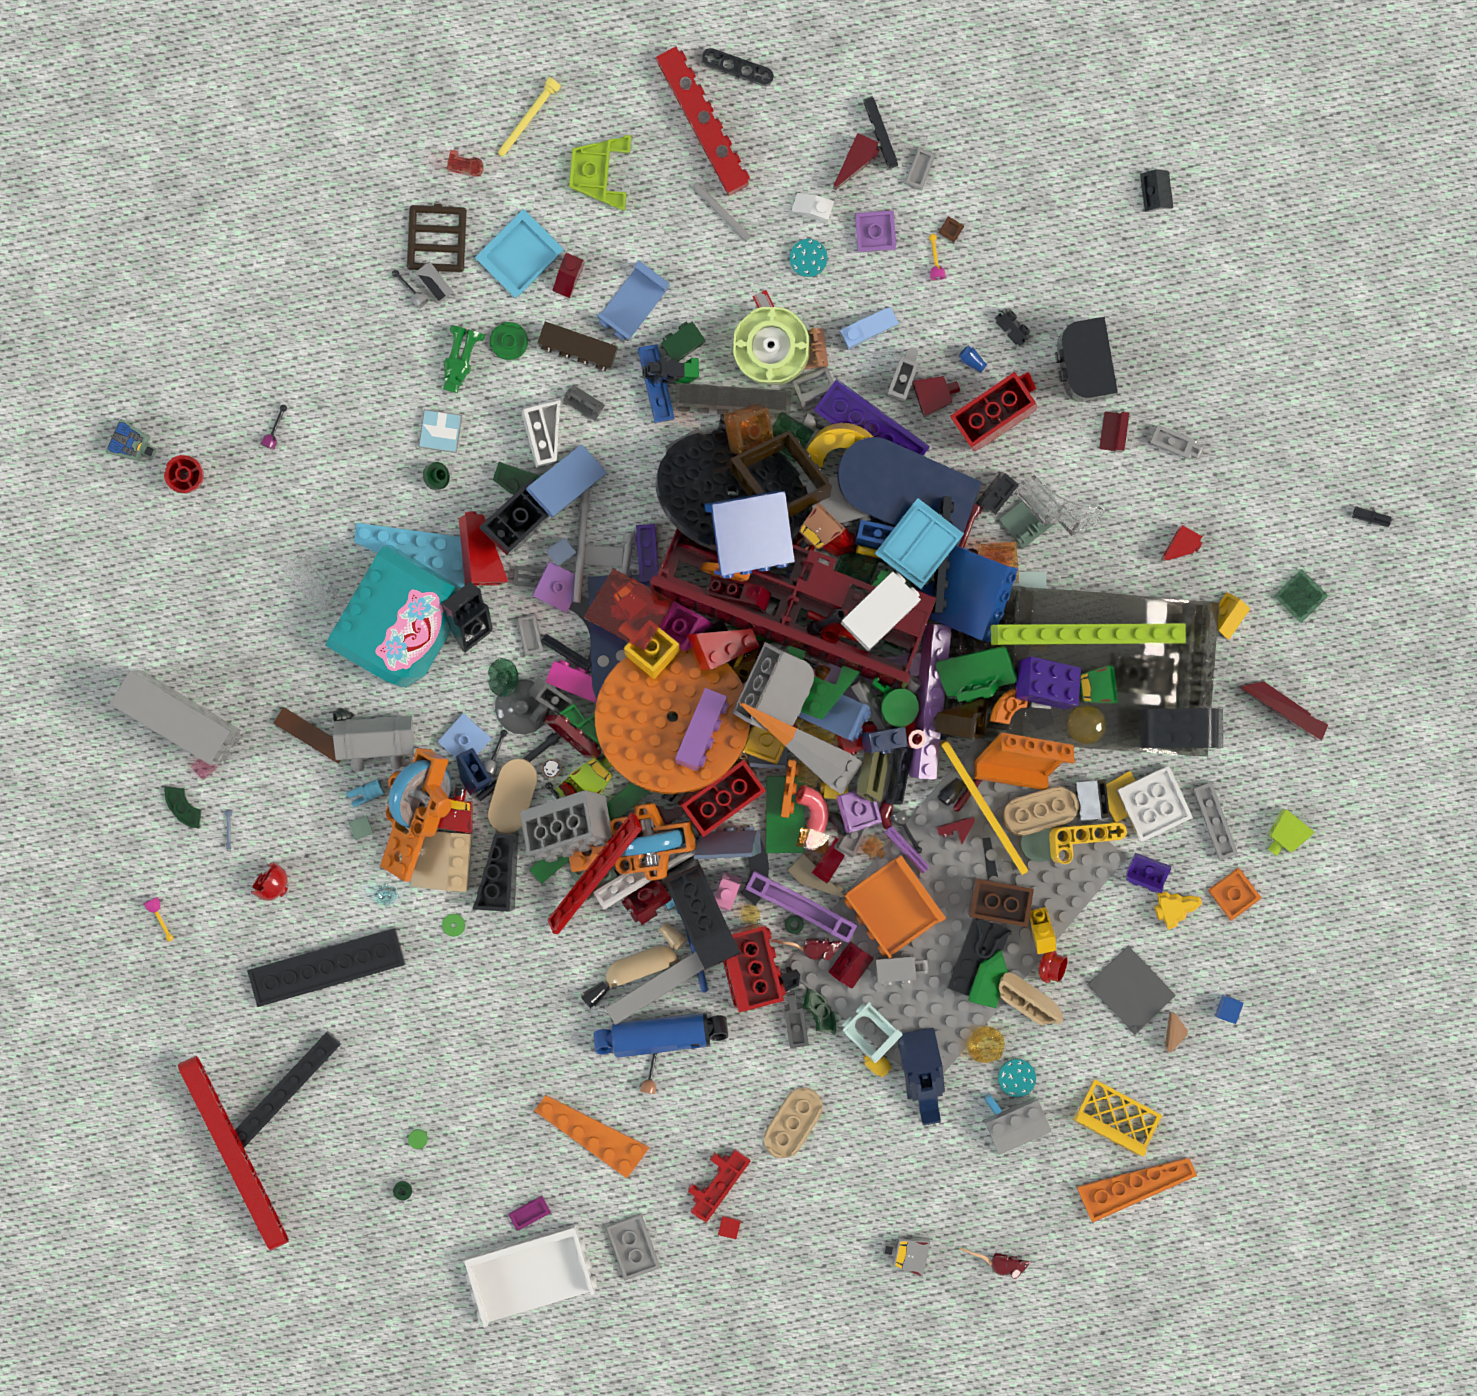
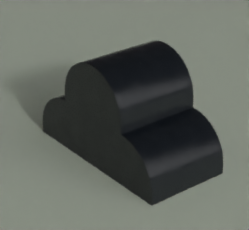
(515, 521)

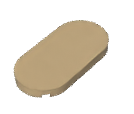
(512, 794)
(1040, 811)
(793, 1123)

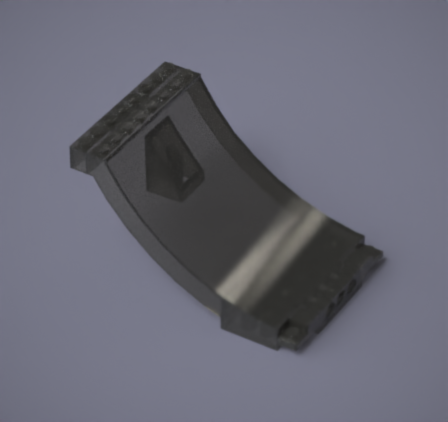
(1144, 673)

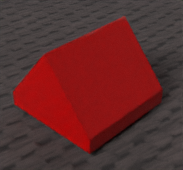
(1028, 382)

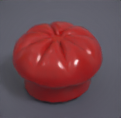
(1052, 967)

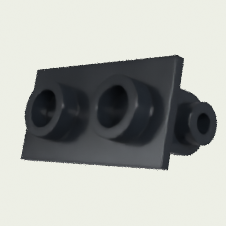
(1018, 331)

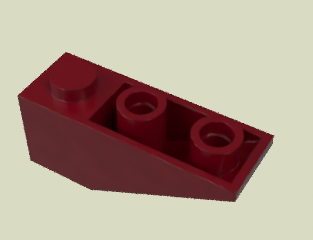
(739, 592)

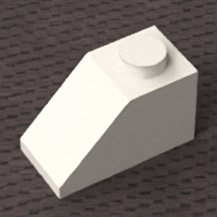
(813, 207)

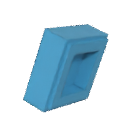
(992, 1103)

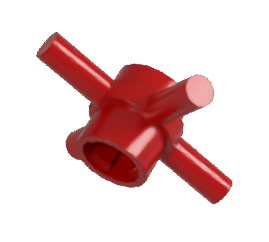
(833, 631)

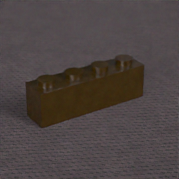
(577, 345)

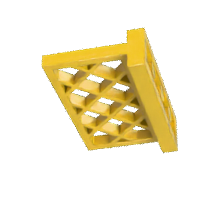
(1114, 1134)

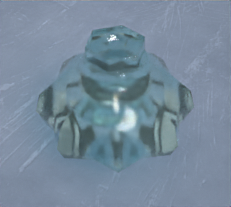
(386, 895)

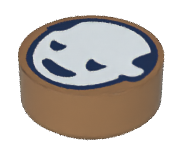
(551, 768)

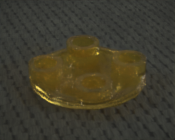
(1086, 724)
(986, 1044)

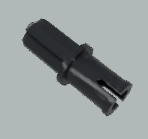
(1371, 517)

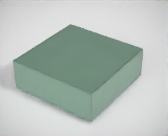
(361, 827)

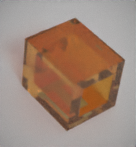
(812, 840)

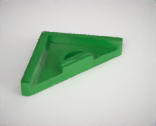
(880, 688)

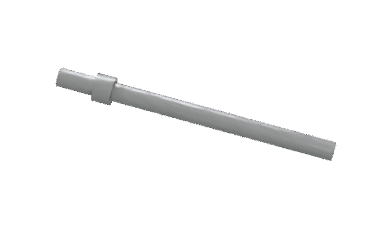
(584, 508)

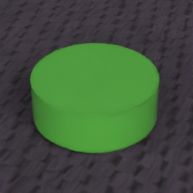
(417, 1139)

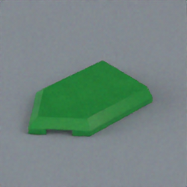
(986, 983)

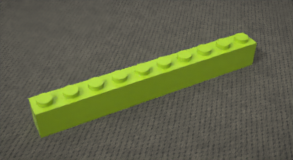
(1088, 634)

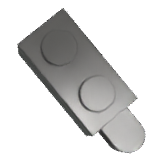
(903, 376)
(899, 969)

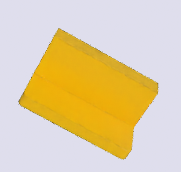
(1231, 613)

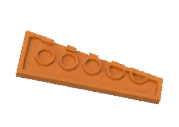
(603, 1141)
(1121, 1191)

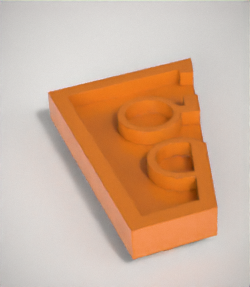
(789, 788)

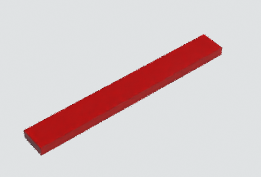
(594, 873)

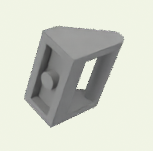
(811, 399)

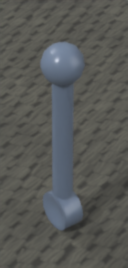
(228, 813)

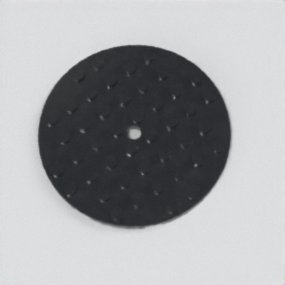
(699, 473)

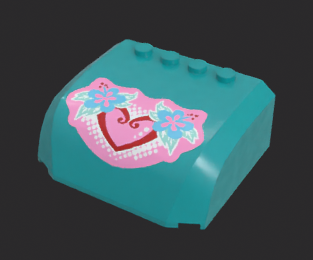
(395, 619)

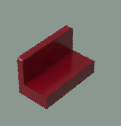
(1114, 431)
(828, 862)
(851, 965)

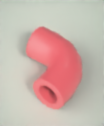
(817, 805)

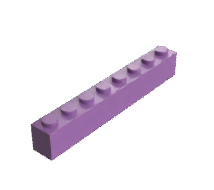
(930, 700)

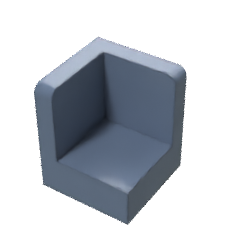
(561, 551)

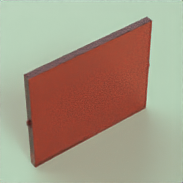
(628, 609)

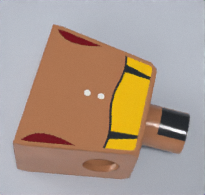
(819, 528)

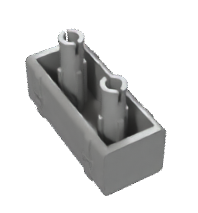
(373, 739)

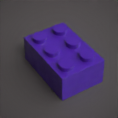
(1048, 683)

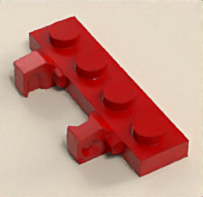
(710, 1198)

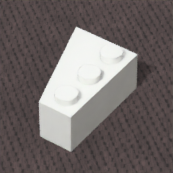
(542, 431)

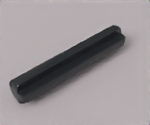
(566, 652)

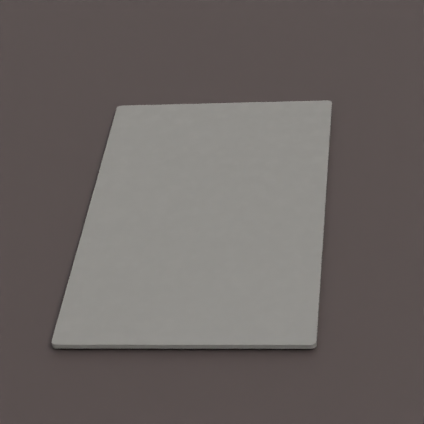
(949, 882)

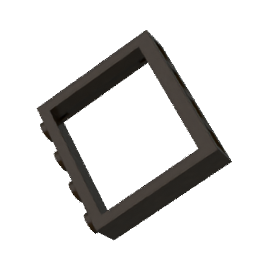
(786, 440)

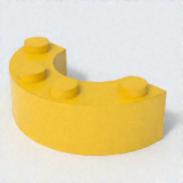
(832, 437)

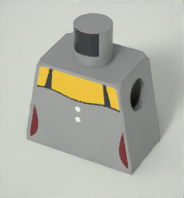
(909, 1254)

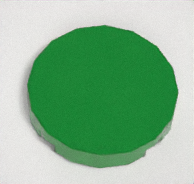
(511, 347)
(899, 707)

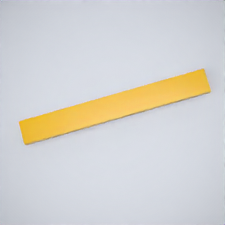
(984, 807)

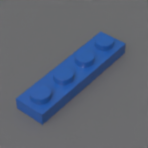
(657, 393)

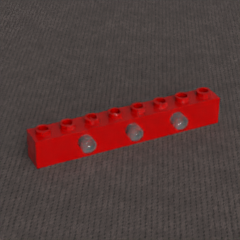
(702, 120)

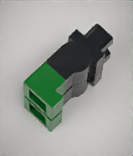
(671, 371)

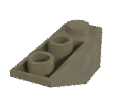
(801, 871)

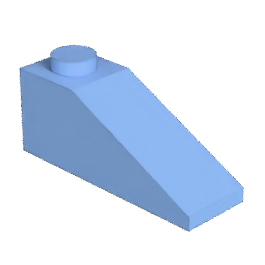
(868, 328)

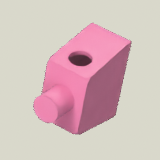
(727, 891)

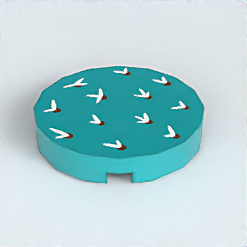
(808, 258)
(1017, 1077)

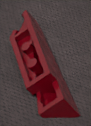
(1286, 709)

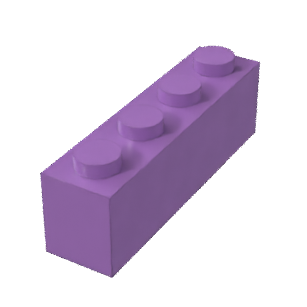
(701, 729)

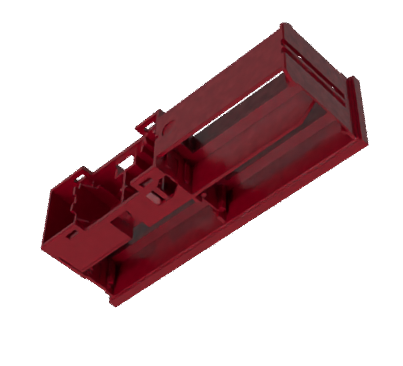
(809, 587)

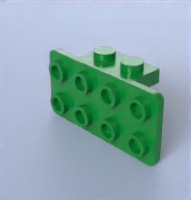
(976, 673)

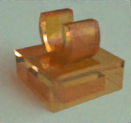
(873, 847)

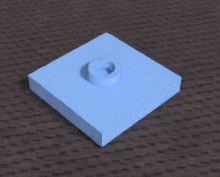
(463, 736)

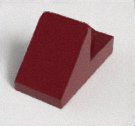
(961, 826)

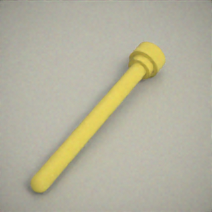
(550, 87)

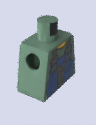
(130, 442)

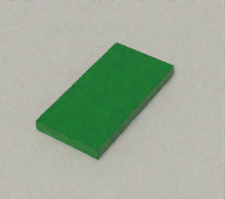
(782, 831)

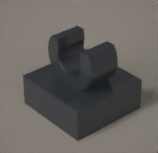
(790, 979)

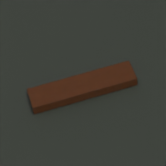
(306, 732)

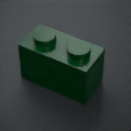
(683, 341)

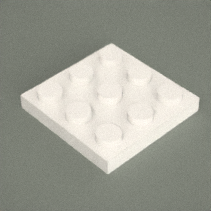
(1154, 803)

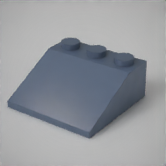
(728, 844)

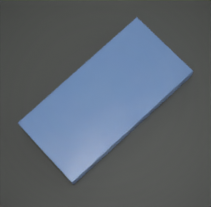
(566, 481)

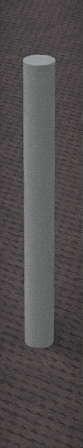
(721, 211)

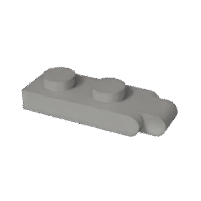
(1176, 443)

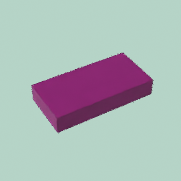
(529, 1213)

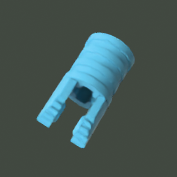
(369, 792)

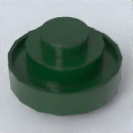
(436, 475)

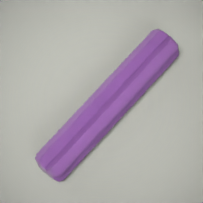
(909, 852)

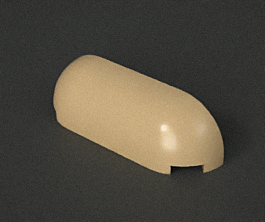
(640, 965)
(1029, 1000)

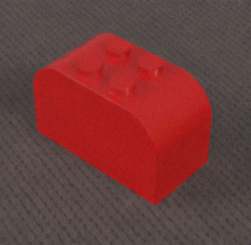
(994, 412)
(721, 799)

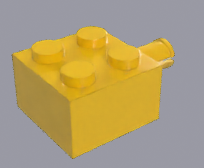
(657, 654)

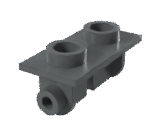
(583, 402)

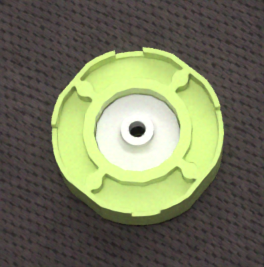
(774, 364)

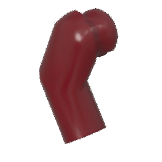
(885, 812)

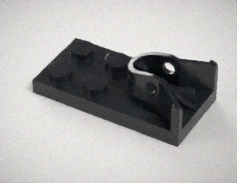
(979, 945)

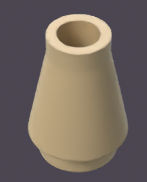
(673, 936)

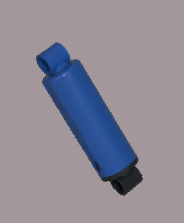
(660, 1035)

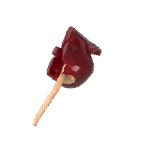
(815, 948)
(1003, 1264)

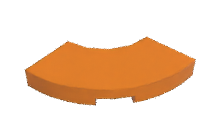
(710, 567)
(1006, 707)

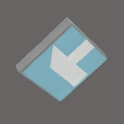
(440, 431)

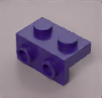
(1147, 873)

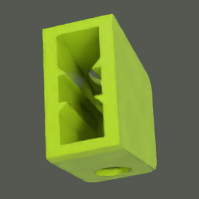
(1288, 833)

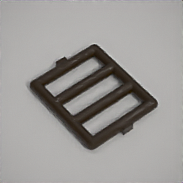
(460, 230)

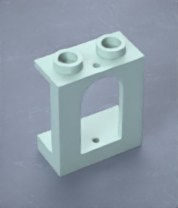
(881, 1022)

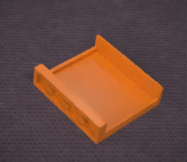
(1022, 760)
(893, 906)

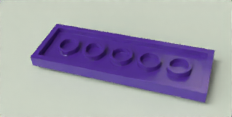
(846, 406)

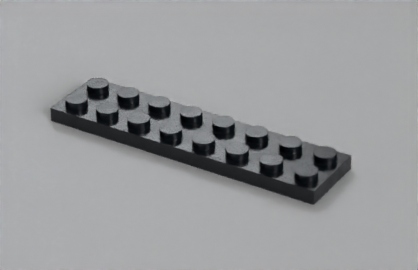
(326, 967)

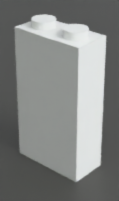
(881, 610)

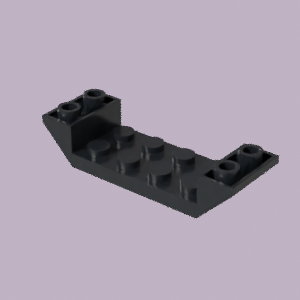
(700, 913)

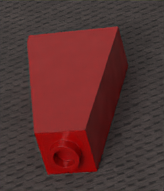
(479, 553)

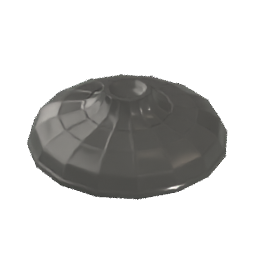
(515, 710)

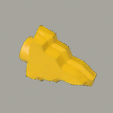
(1174, 908)

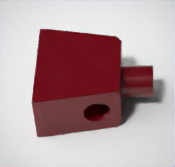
(934, 393)

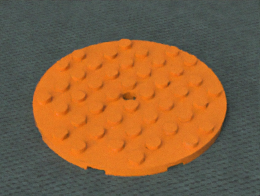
(642, 740)

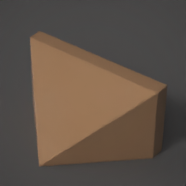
(1175, 1032)

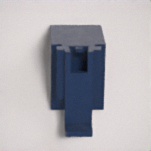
(923, 1072)

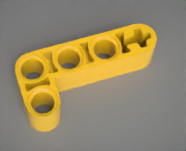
(1088, 836)

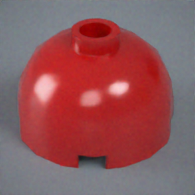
(176, 471)
(271, 883)

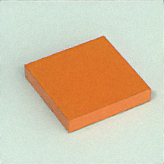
(1234, 894)

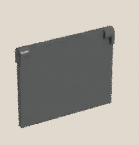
(1131, 990)

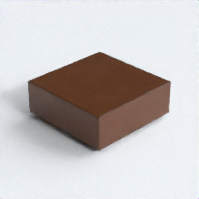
(951, 229)

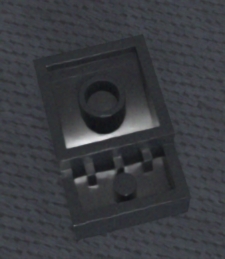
(468, 616)

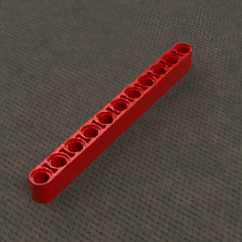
(233, 1153)

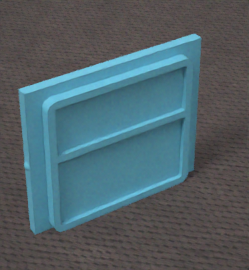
(519, 254)
(919, 543)

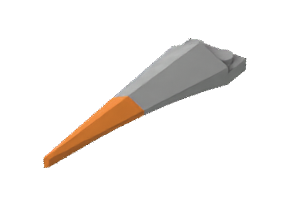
(825, 760)

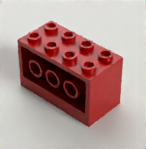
(743, 979)

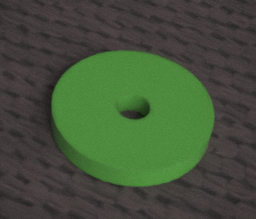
(453, 931)

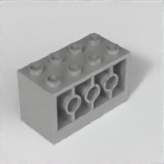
(566, 826)

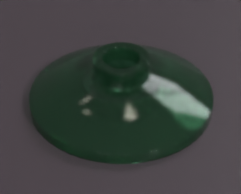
(497, 672)

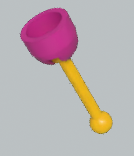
(936, 271)
(153, 907)

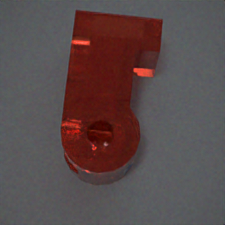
(461, 165)

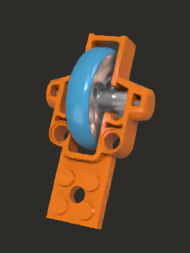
(426, 784)
(655, 841)

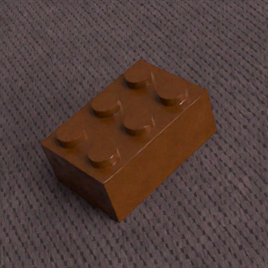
(1001, 902)

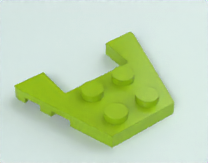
(591, 169)

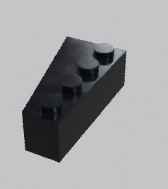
(498, 882)

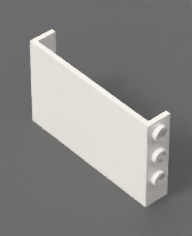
(529, 1274)

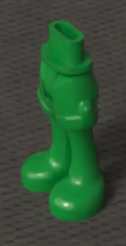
(458, 368)

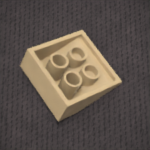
(444, 862)

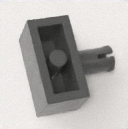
(548, 700)

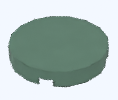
(1037, 846)

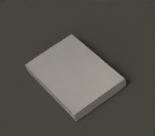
(632, 1246)

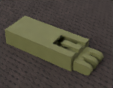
(873, 776)

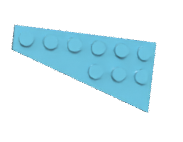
(434, 550)

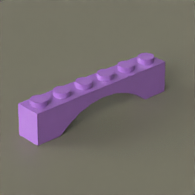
(801, 905)

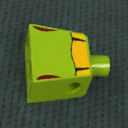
(593, 775)

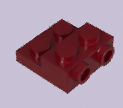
(646, 901)

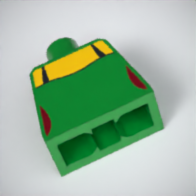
(1099, 686)

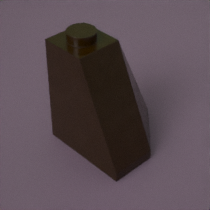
(964, 720)

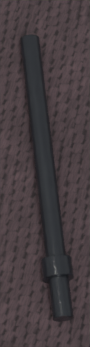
(552, 739)

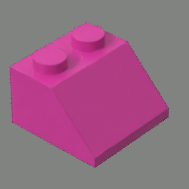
(681, 622)

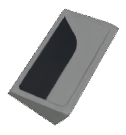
(433, 282)

